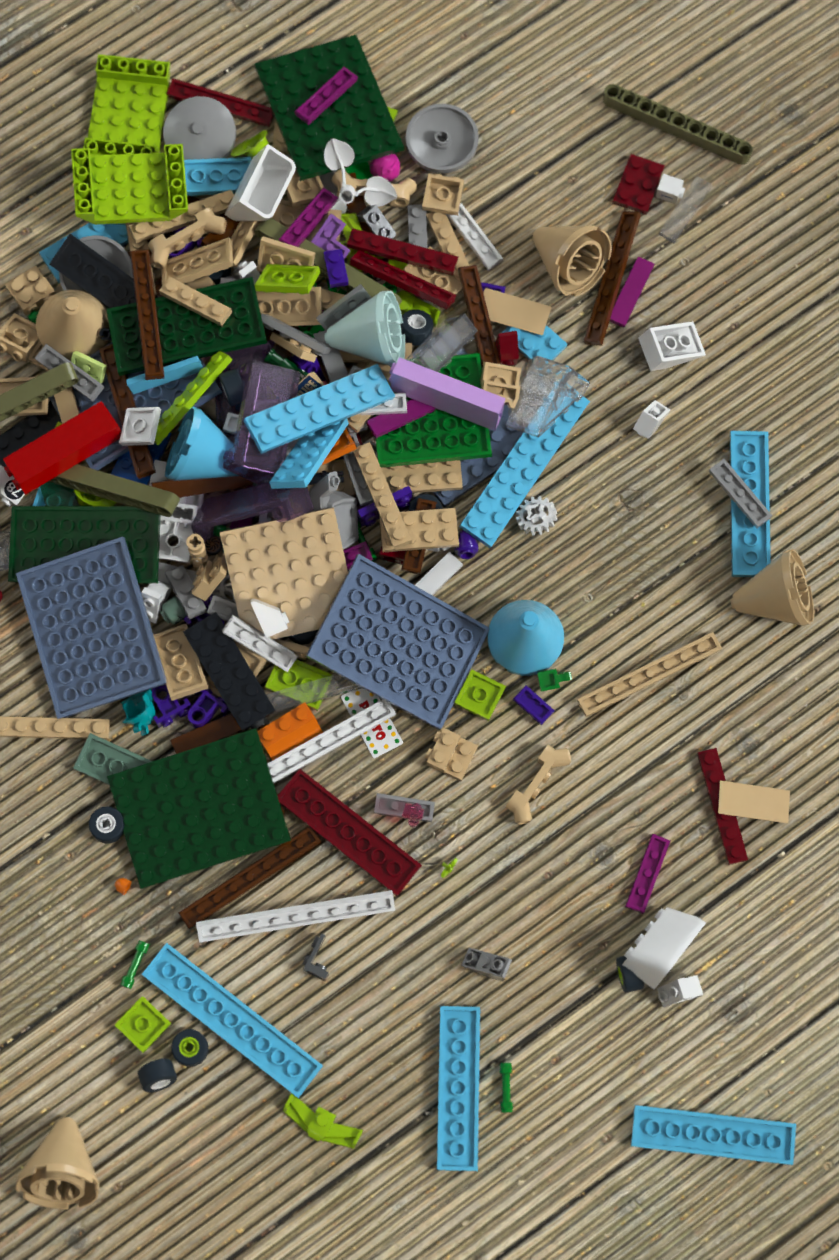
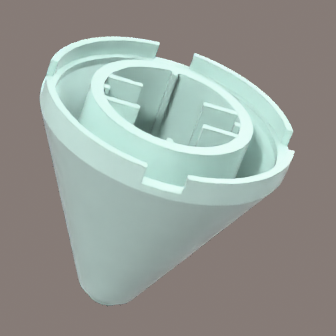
(371, 330)

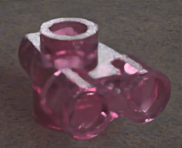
(413, 813)

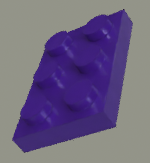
(369, 514)

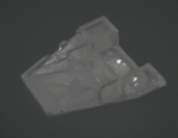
(544, 394)

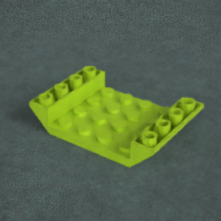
(128, 106)
(129, 186)

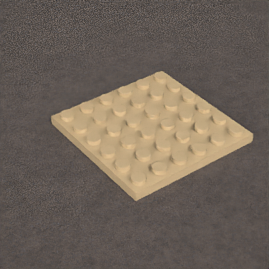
(287, 566)

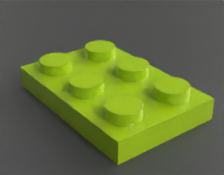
(287, 278)
(297, 675)

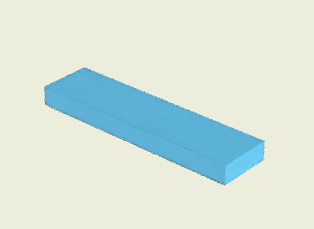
(171, 373)

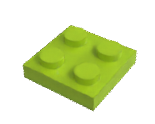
(480, 695)
(142, 1024)

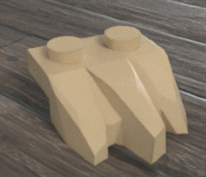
(502, 381)

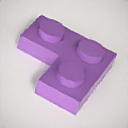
(328, 234)

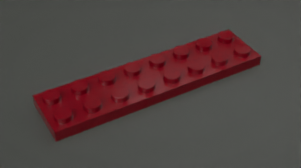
(348, 832)

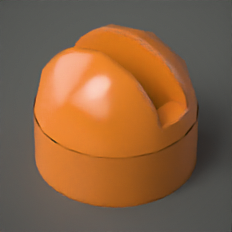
(122, 885)

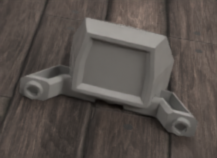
(325, 496)

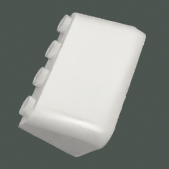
(262, 186)
(662, 945)

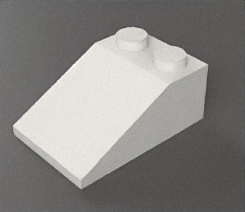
(671, 345)

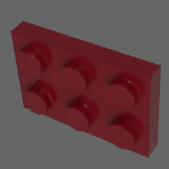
(638, 184)

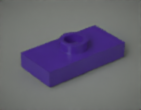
(533, 705)

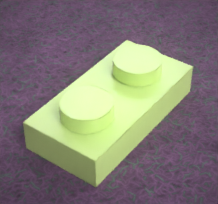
(89, 365)

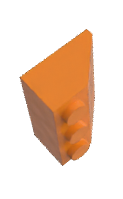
(289, 731)

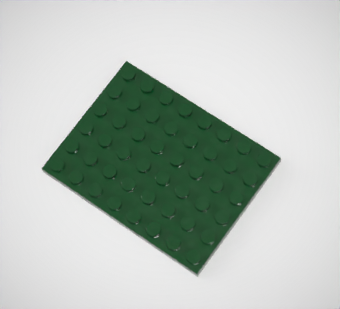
(354, 118)
(199, 808)

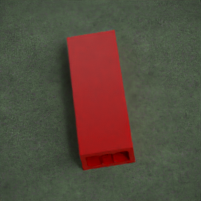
(62, 448)

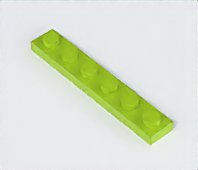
(191, 394)

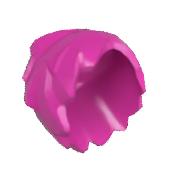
(386, 167)

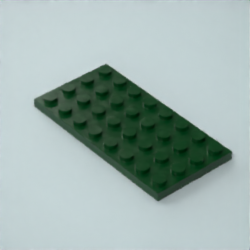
(187, 333)
(53, 532)

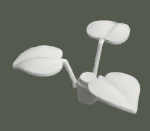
(378, 189)

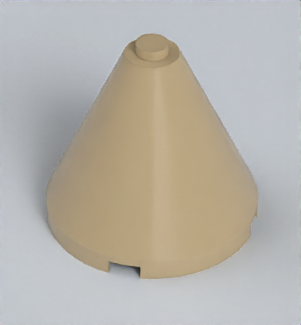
(573, 256)
(72, 323)
(778, 592)
(59, 1170)

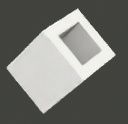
(670, 189)

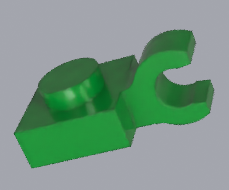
(550, 679)

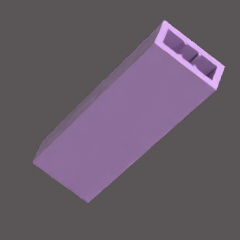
(446, 393)

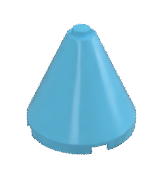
(198, 449)
(525, 637)

